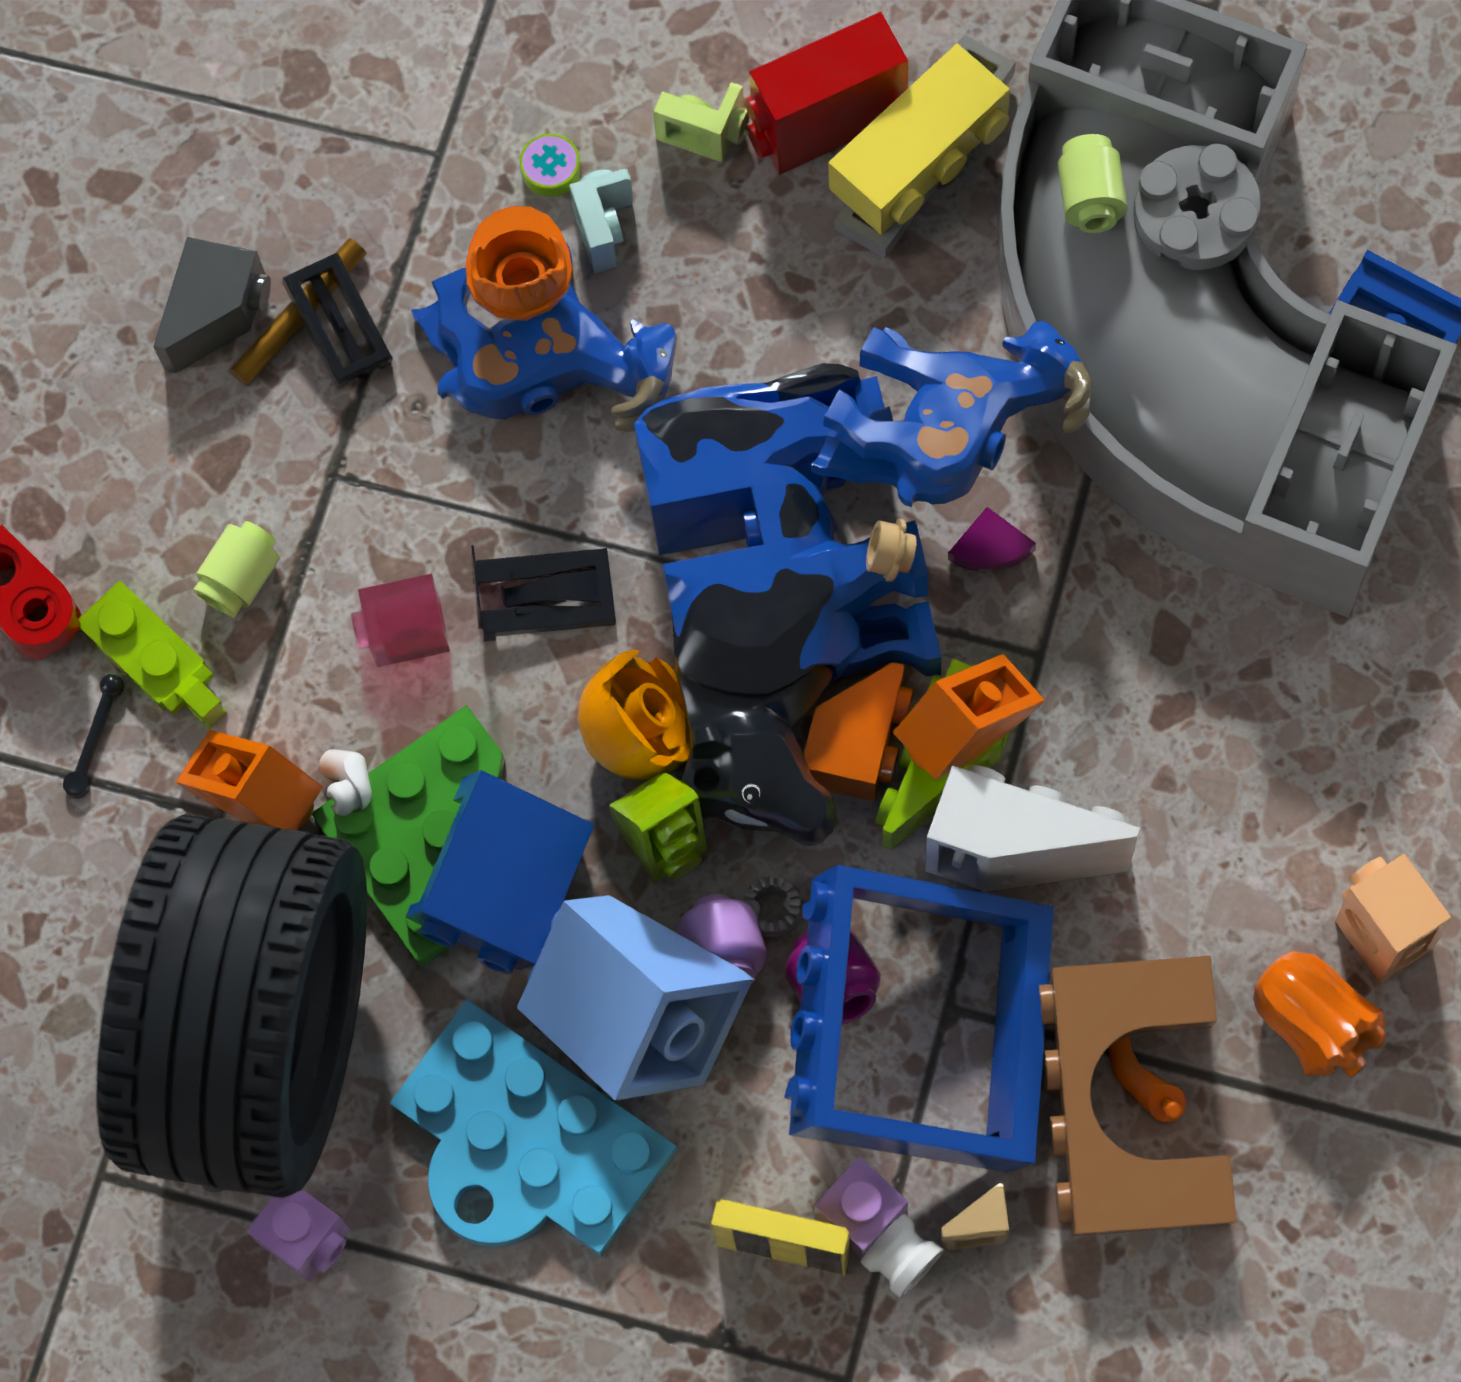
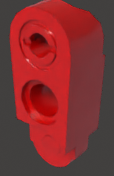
(28, 589)

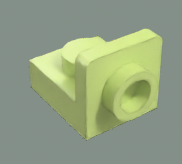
(698, 127)

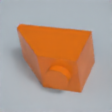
(966, 715)
(250, 781)

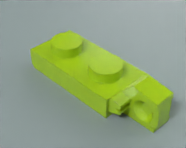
(151, 654)

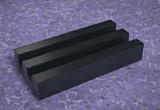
(359, 365)

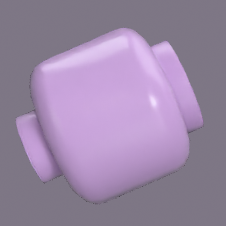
(727, 930)

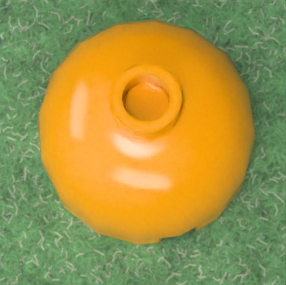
(635, 717)

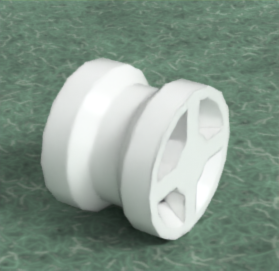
(902, 1256)

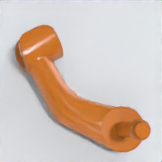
(1156, 1095)

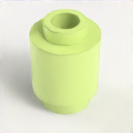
(1092, 183)
(236, 568)

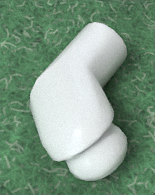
(354, 787)

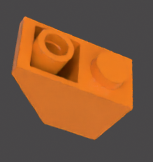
(853, 732)

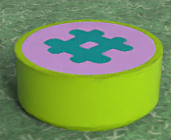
(550, 165)

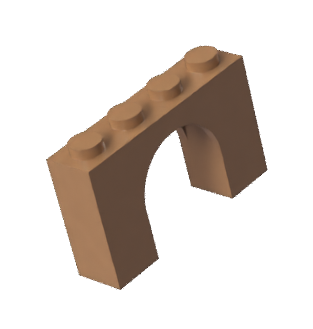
(1106, 1185)

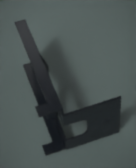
(575, 586)

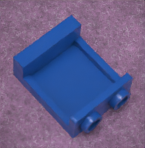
(501, 873)

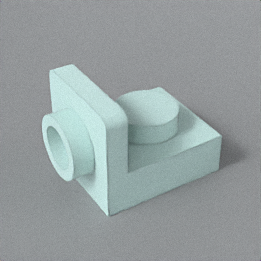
(594, 209)

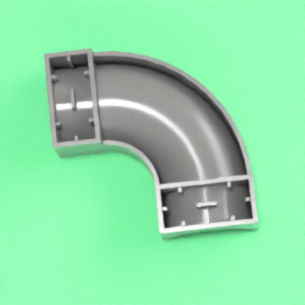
(1218, 390)

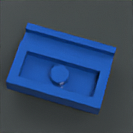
(1403, 297)

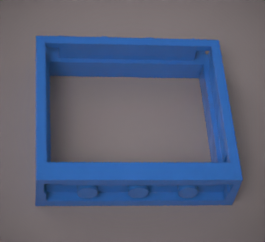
(1017, 1032)

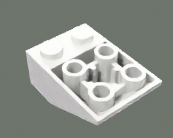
(1017, 837)

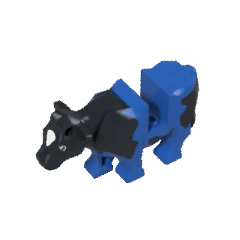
(776, 619)

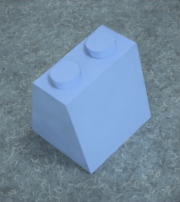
(631, 998)

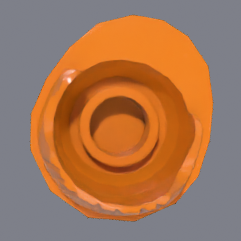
(518, 264)

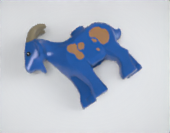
(533, 362)
(955, 415)

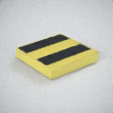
(781, 1237)

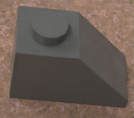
(210, 301)

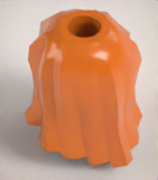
(1318, 1014)

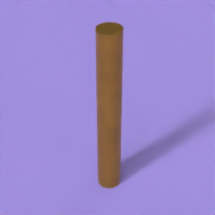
(289, 321)

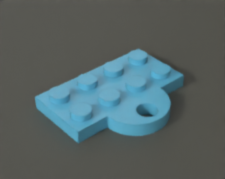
(526, 1137)

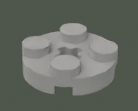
(1180, 235)

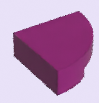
(991, 544)

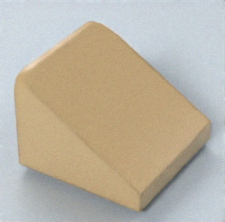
(979, 1224)

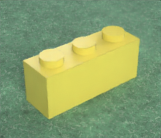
(920, 140)

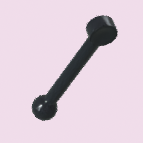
(76, 782)

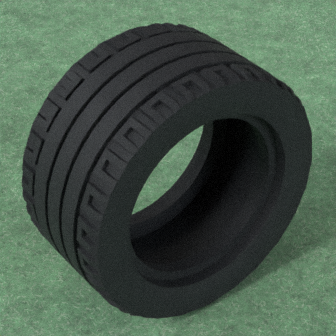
(231, 1005)

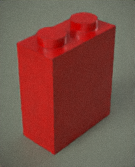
(824, 92)

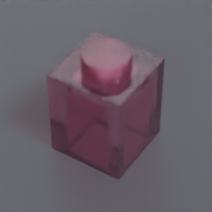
(401, 621)

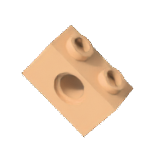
(1391, 916)

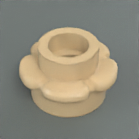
(890, 549)

